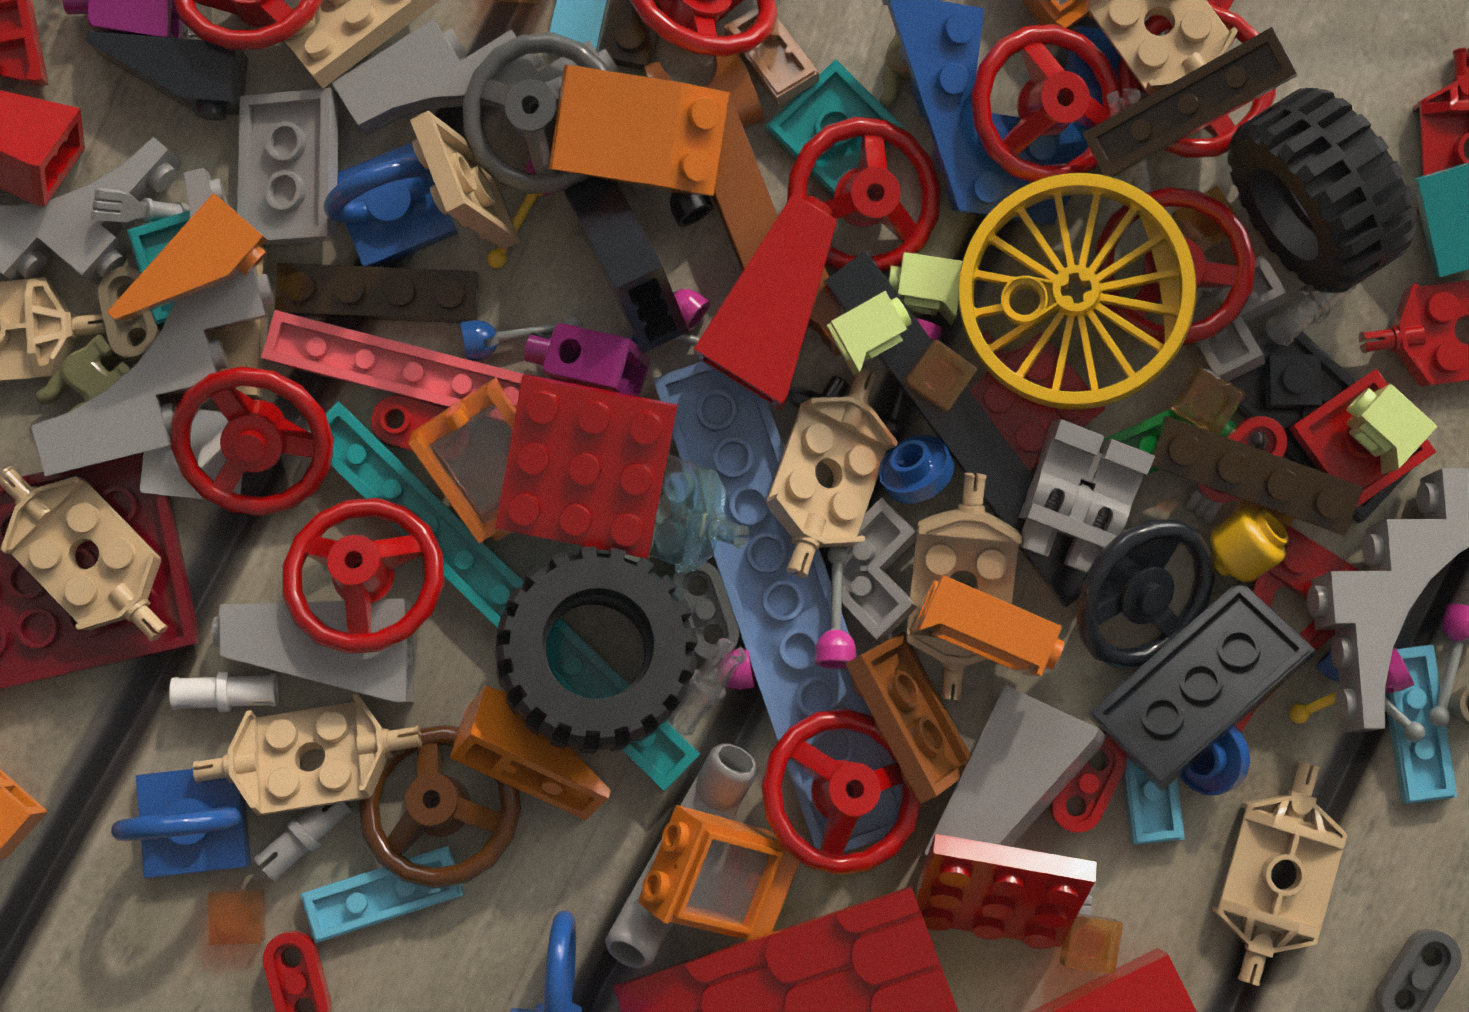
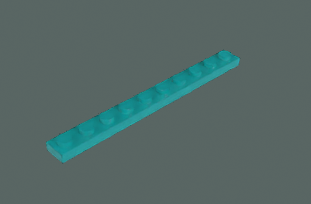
(490, 581)

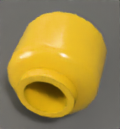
(1248, 544)

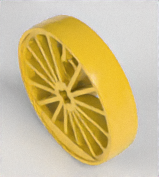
(1173, 272)

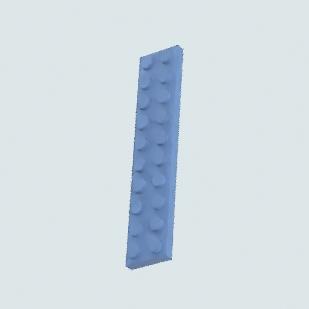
(775, 611)

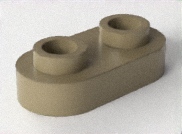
(123, 334)

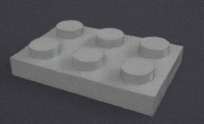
(288, 164)

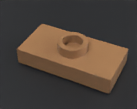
(776, 61)

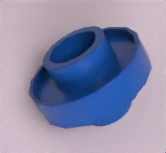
(916, 469)
(1220, 767)

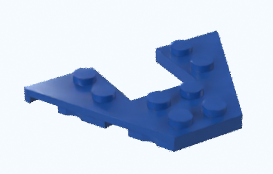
(942, 56)

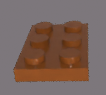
(910, 716)

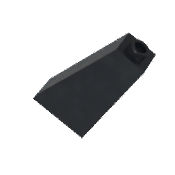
(627, 261)

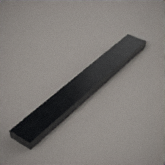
(964, 428)

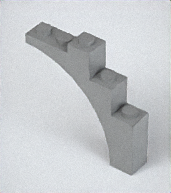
(427, 74)
(65, 224)
(132, 411)
(1373, 604)

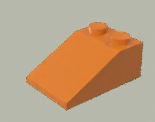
(639, 130)

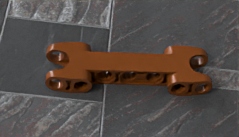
(739, 185)

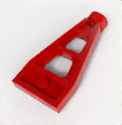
(1301, 563)

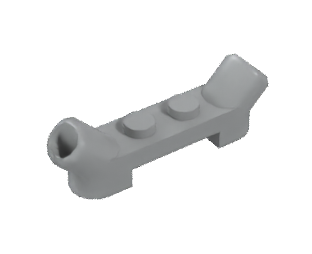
(716, 791)

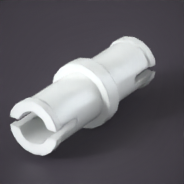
(224, 691)

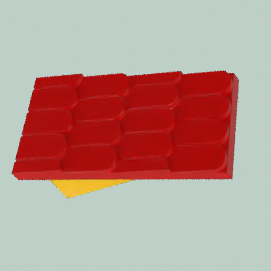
(844, 961)

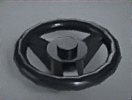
(1132, 580)

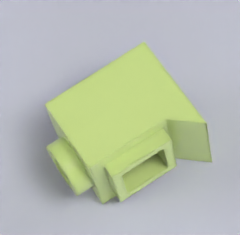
(927, 284)
(869, 329)
(1388, 425)

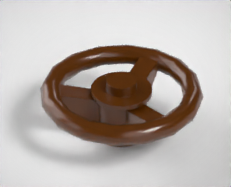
(438, 808)

